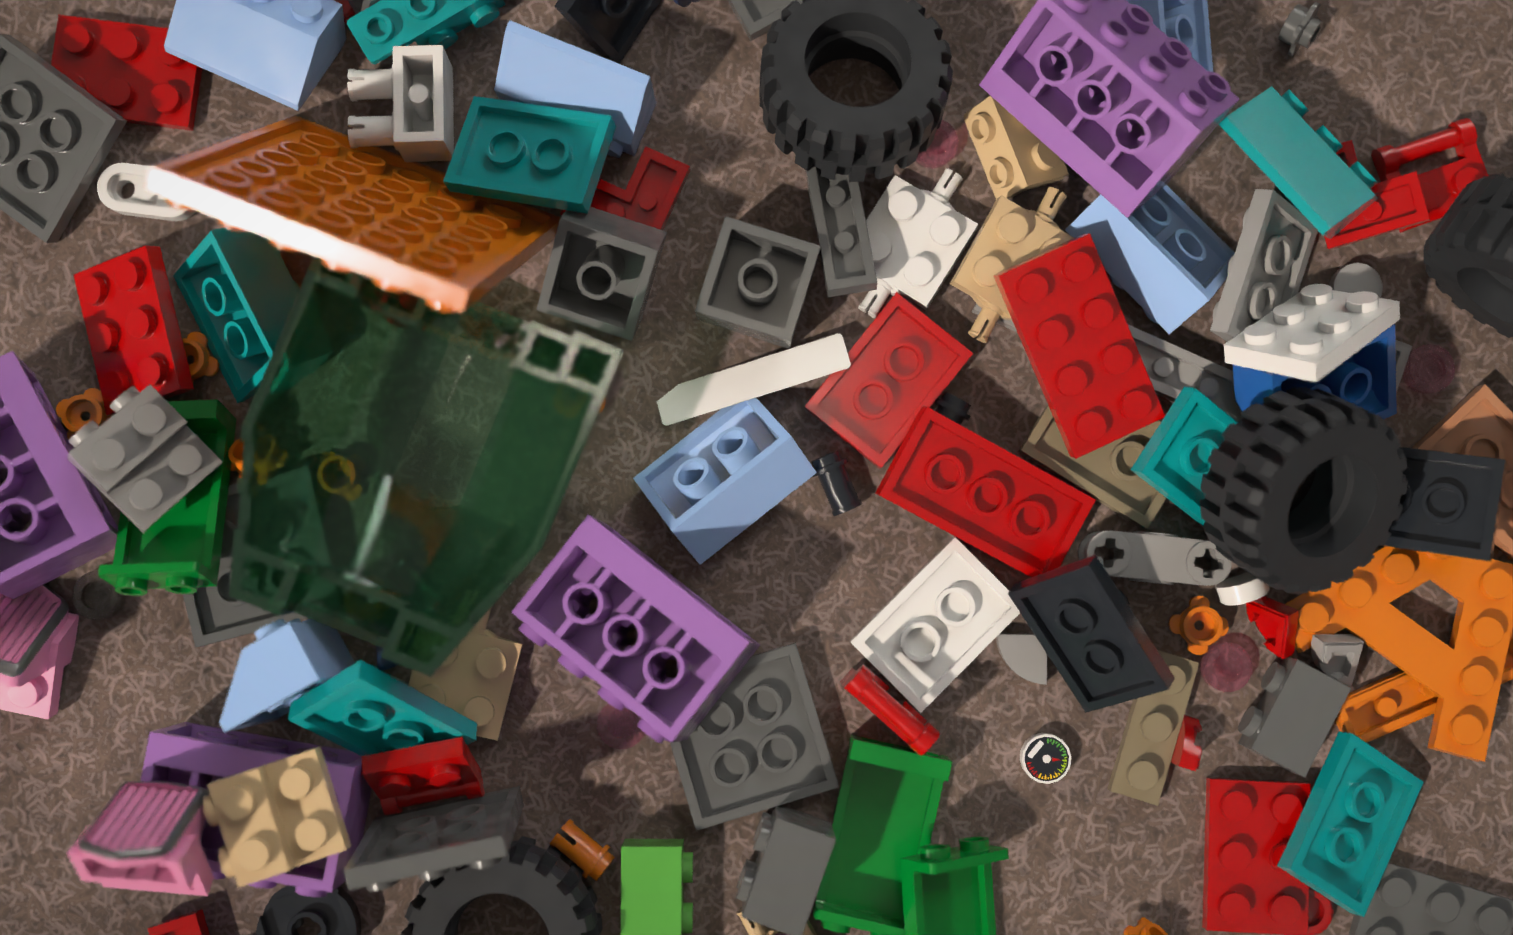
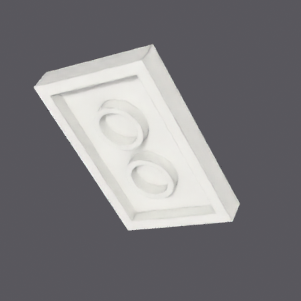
(1312, 332)
(936, 624)

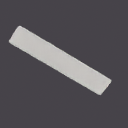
(754, 379)

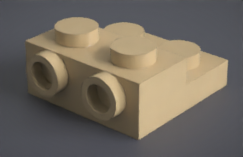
(276, 817)

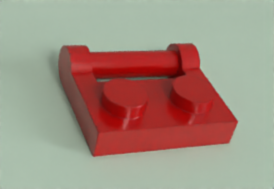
(1443, 183)
(900, 718)
(423, 774)

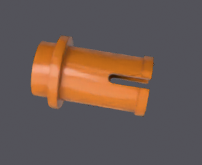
(585, 853)

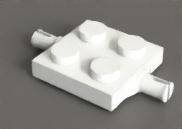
(915, 241)

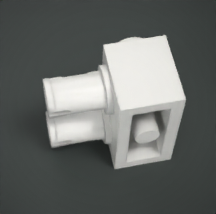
(422, 104)

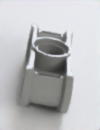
(1157, 557)

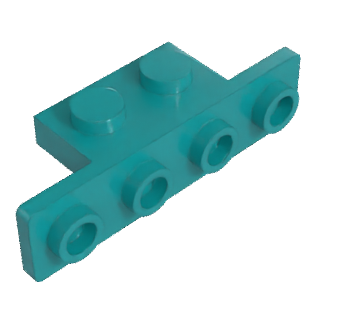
(418, 21)

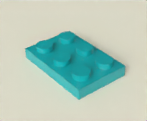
(530, 154)
(1180, 450)
(376, 713)
(1350, 823)

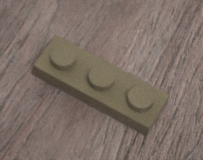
(1152, 735)

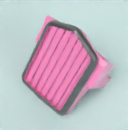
(34, 648)
(147, 840)

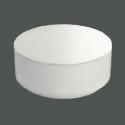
(1241, 589)

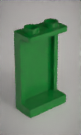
(186, 542)
(879, 816)
(950, 888)

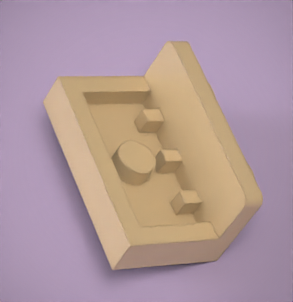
(1010, 152)

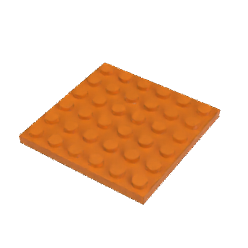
(358, 210)

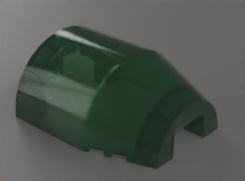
(406, 461)

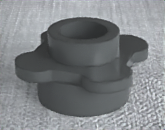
(1301, 27)

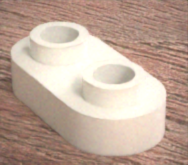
(143, 201)

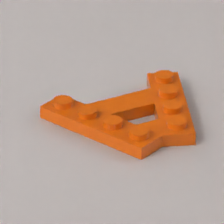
(1462, 674)

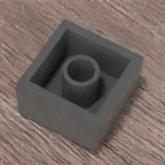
(601, 271)
(757, 282)
(787, 869)

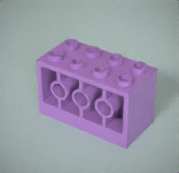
(1109, 94)
(42, 486)
(639, 596)
(204, 754)

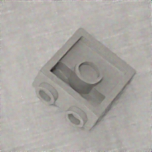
(142, 456)

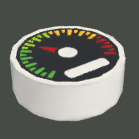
(1045, 758)

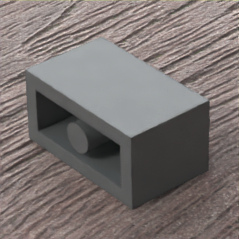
(1292, 715)

